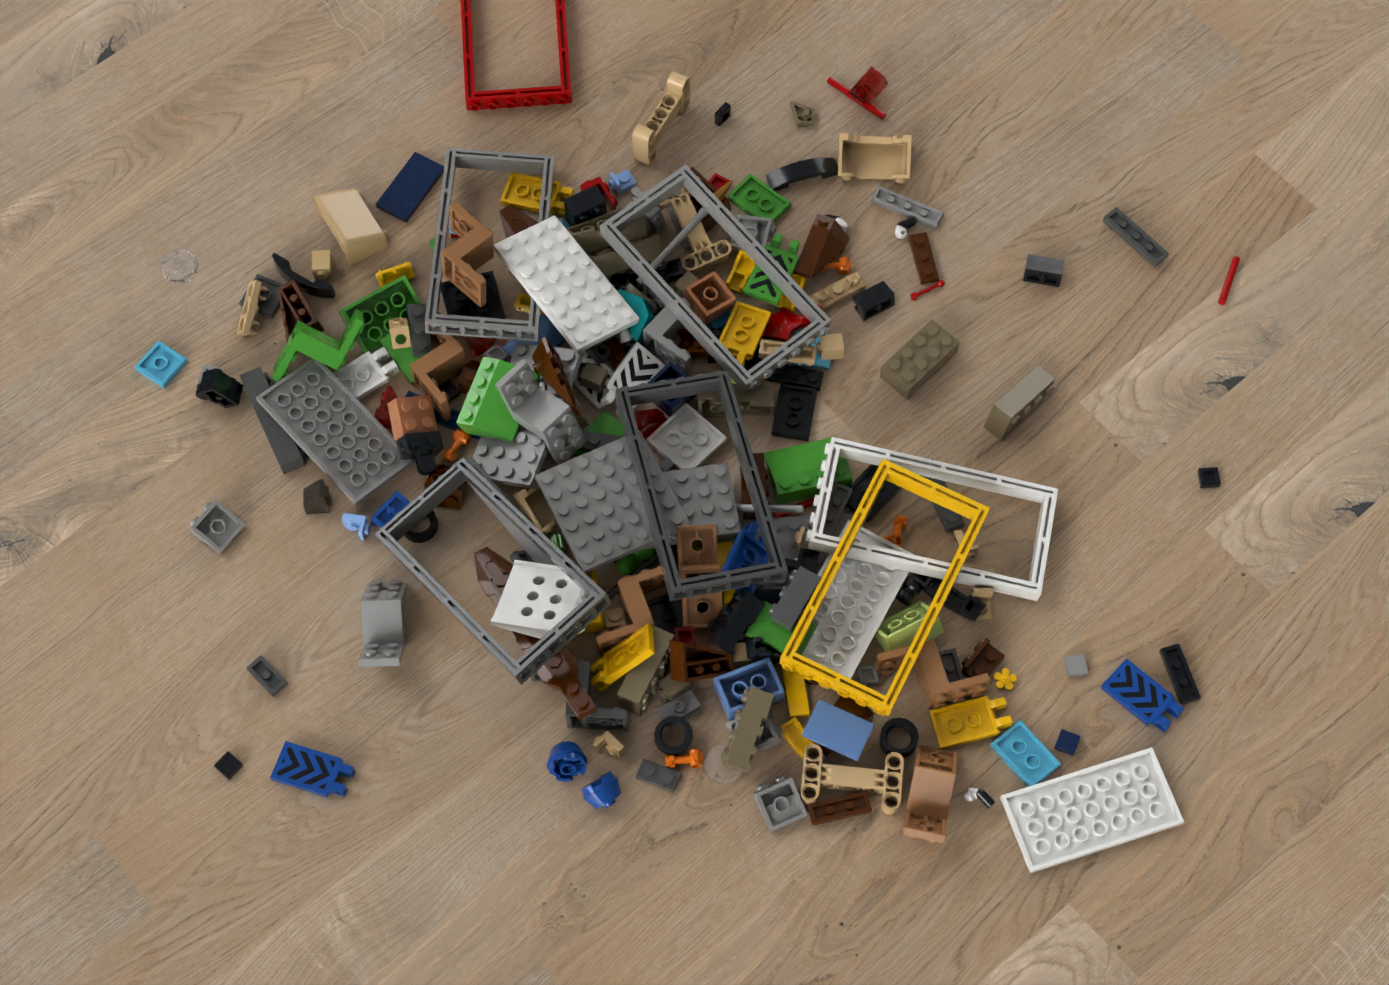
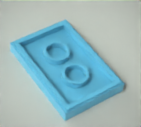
(1025, 754)

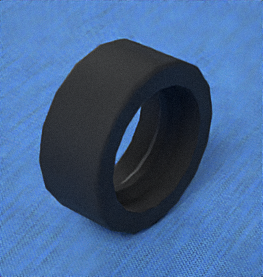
(427, 534)
(901, 723)
(658, 735)

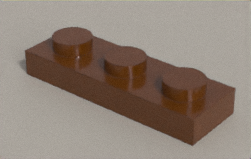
(923, 258)
(839, 808)

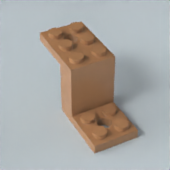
(468, 254)
(437, 367)
(635, 606)
(933, 677)
(930, 794)

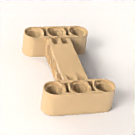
(648, 136)
(697, 237)
(852, 778)

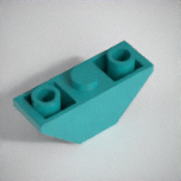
(643, 311)

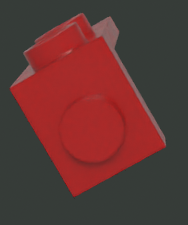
(604, 189)

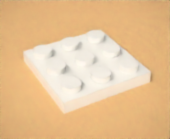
(687, 438)

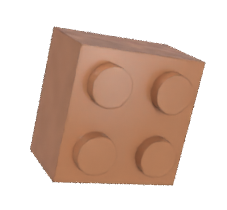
(709, 298)
(411, 415)

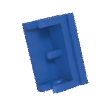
(390, 508)

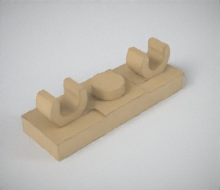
(838, 291)
(250, 308)
(806, 356)

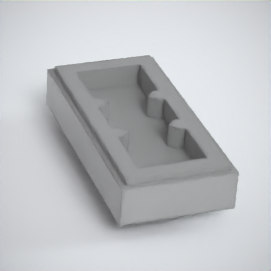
(680, 706)

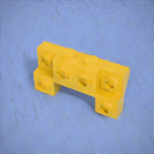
(741, 272)

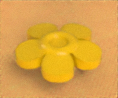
(1005, 679)

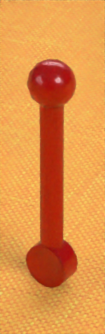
(913, 296)

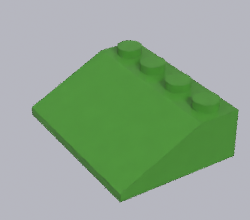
(378, 308)
(484, 408)
(797, 468)

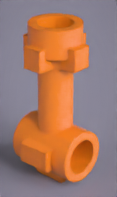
(843, 266)
(460, 438)
(900, 523)
(695, 759)

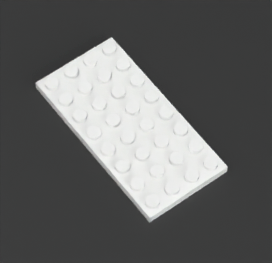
(566, 284)
(853, 608)
(1091, 810)

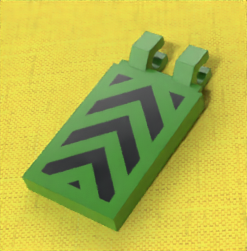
(759, 284)

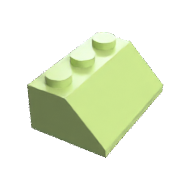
(901, 627)

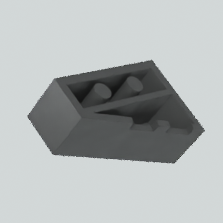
(794, 598)

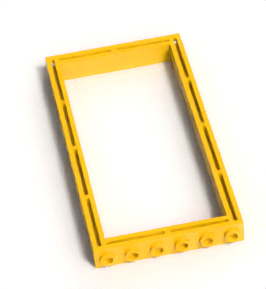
(843, 685)

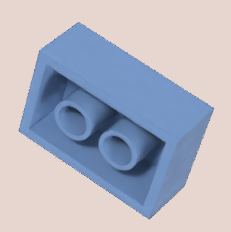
(758, 675)

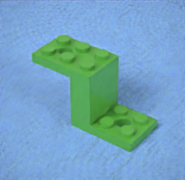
(318, 345)

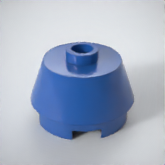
(566, 761)
(602, 791)

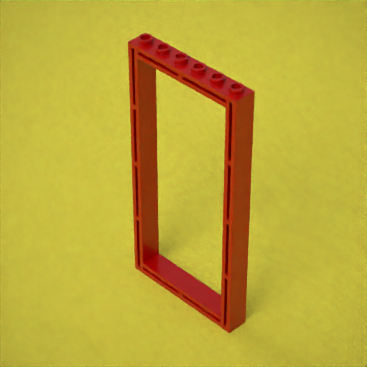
(515, 97)

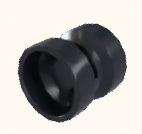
(908, 592)

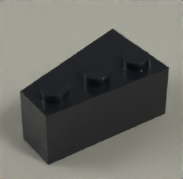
(734, 619)

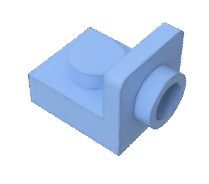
(621, 182)
(354, 522)

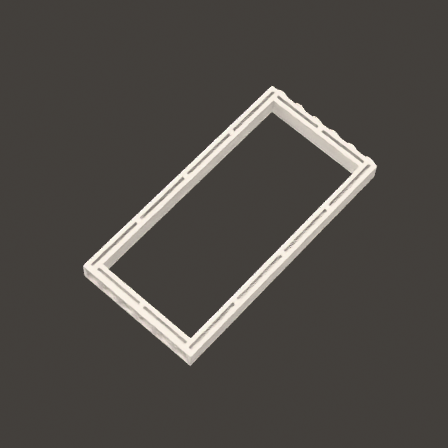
(946, 472)

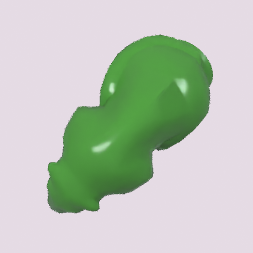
(630, 562)

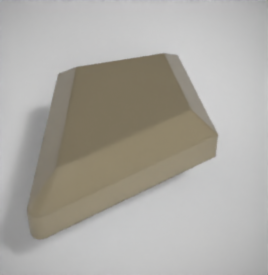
(802, 114)

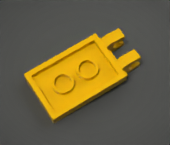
(525, 193)
(744, 331)
(624, 657)
(969, 721)

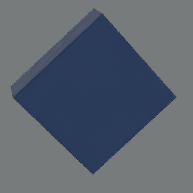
(1067, 742)

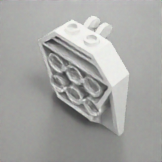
(536, 599)

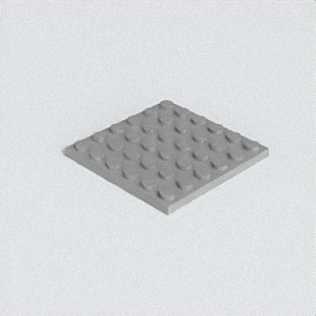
(602, 505)

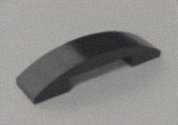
(800, 171)
(669, 272)
(318, 288)
(956, 601)

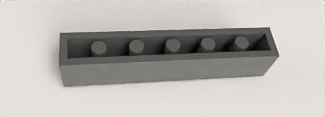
(282, 444)

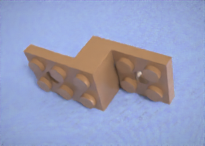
(698, 563)

